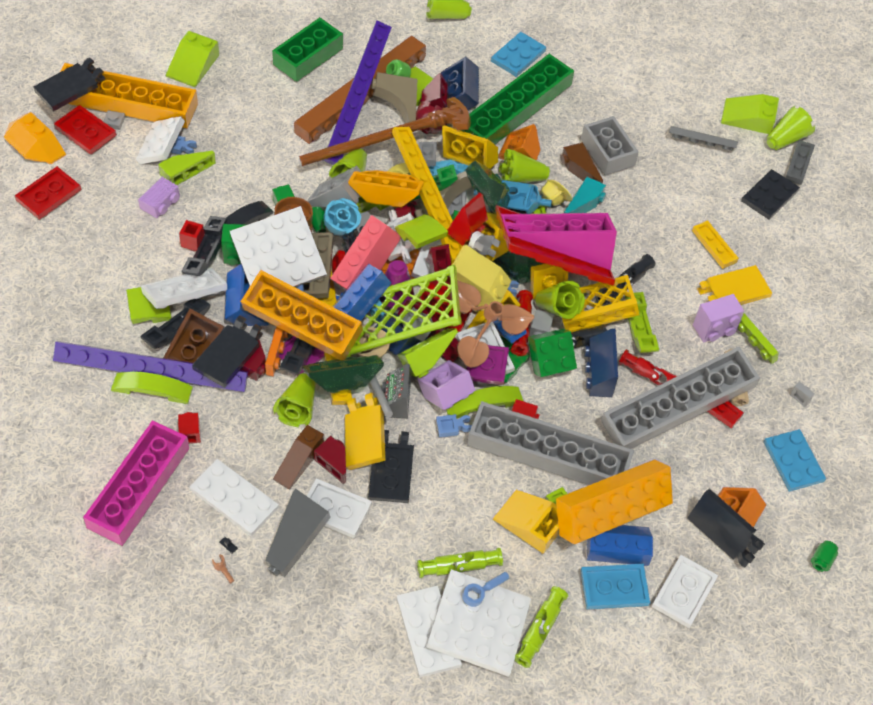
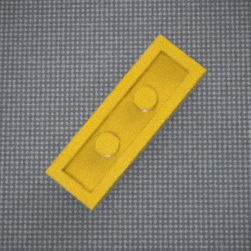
(715, 244)

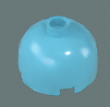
(342, 217)

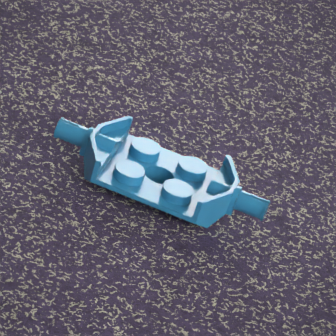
(526, 197)

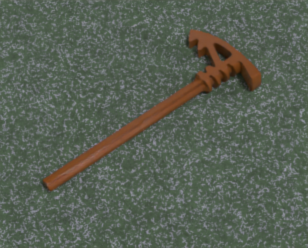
(454, 114)

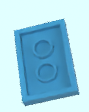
(518, 54)
(794, 460)
(615, 586)

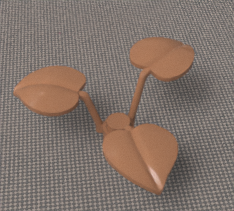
(513, 319)

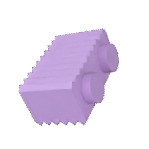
(159, 197)

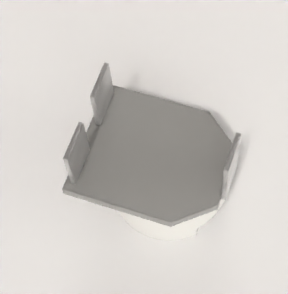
(482, 243)

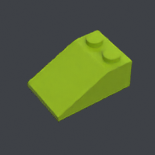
(193, 58)
(751, 112)
(426, 353)

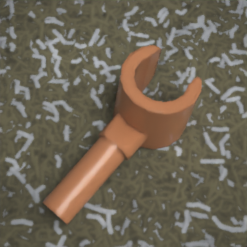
(222, 567)

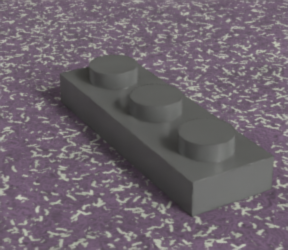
(800, 162)

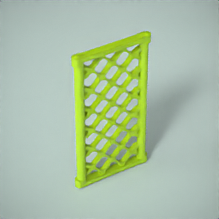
(426, 325)

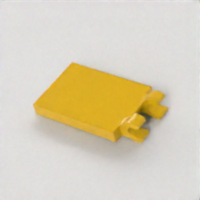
(745, 284)
(364, 433)

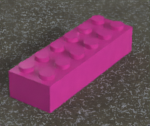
(136, 483)

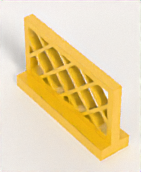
(604, 314)

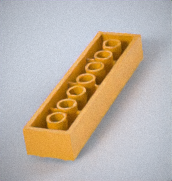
(140, 98)

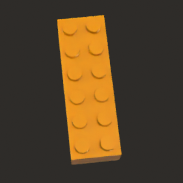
(302, 315)
(614, 501)

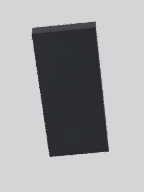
(227, 543)

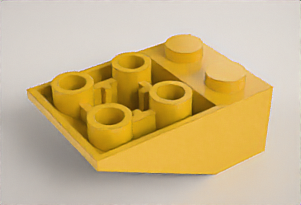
(530, 519)

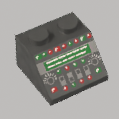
(398, 391)

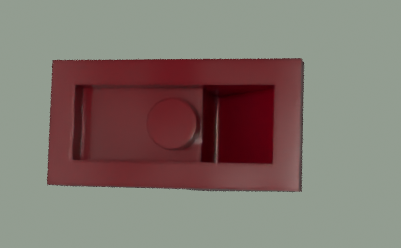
(439, 257)

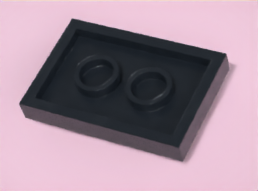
(770, 194)

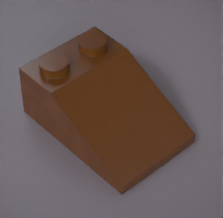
(193, 337)

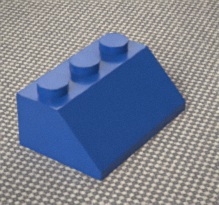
(236, 289)
(363, 292)
(622, 545)

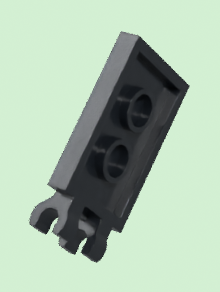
(69, 84)
(228, 352)
(392, 478)
(725, 528)

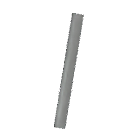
(381, 397)

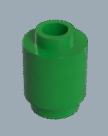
(824, 556)

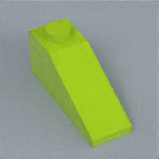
(183, 167)

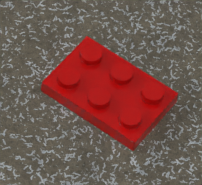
(85, 129)
(48, 192)

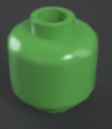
(398, 68)

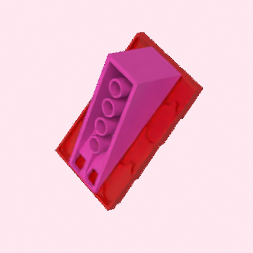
(566, 240)

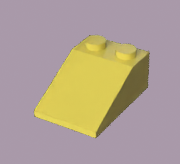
(482, 274)

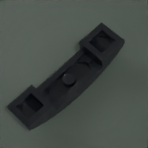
(249, 214)
(208, 247)
(164, 335)
(297, 357)

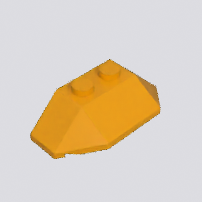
(33, 139)
(385, 187)

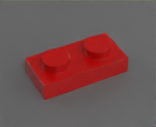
(727, 414)

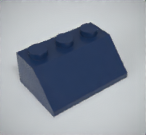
(463, 82)
(602, 364)

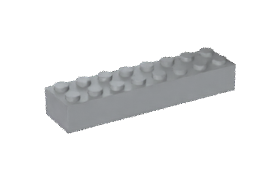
(680, 399)
(546, 445)

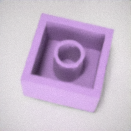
(718, 318)
(446, 385)

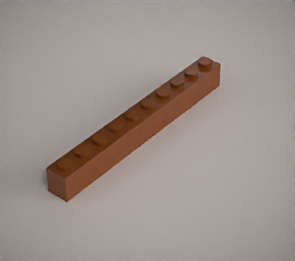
(326, 113)

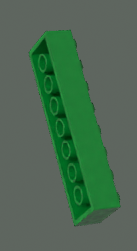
(520, 99)

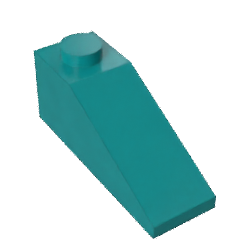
(587, 197)

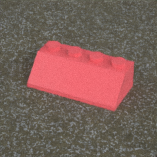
(371, 247)

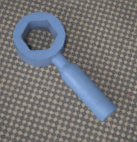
(481, 590)

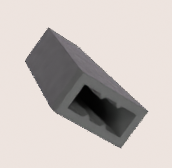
(296, 531)

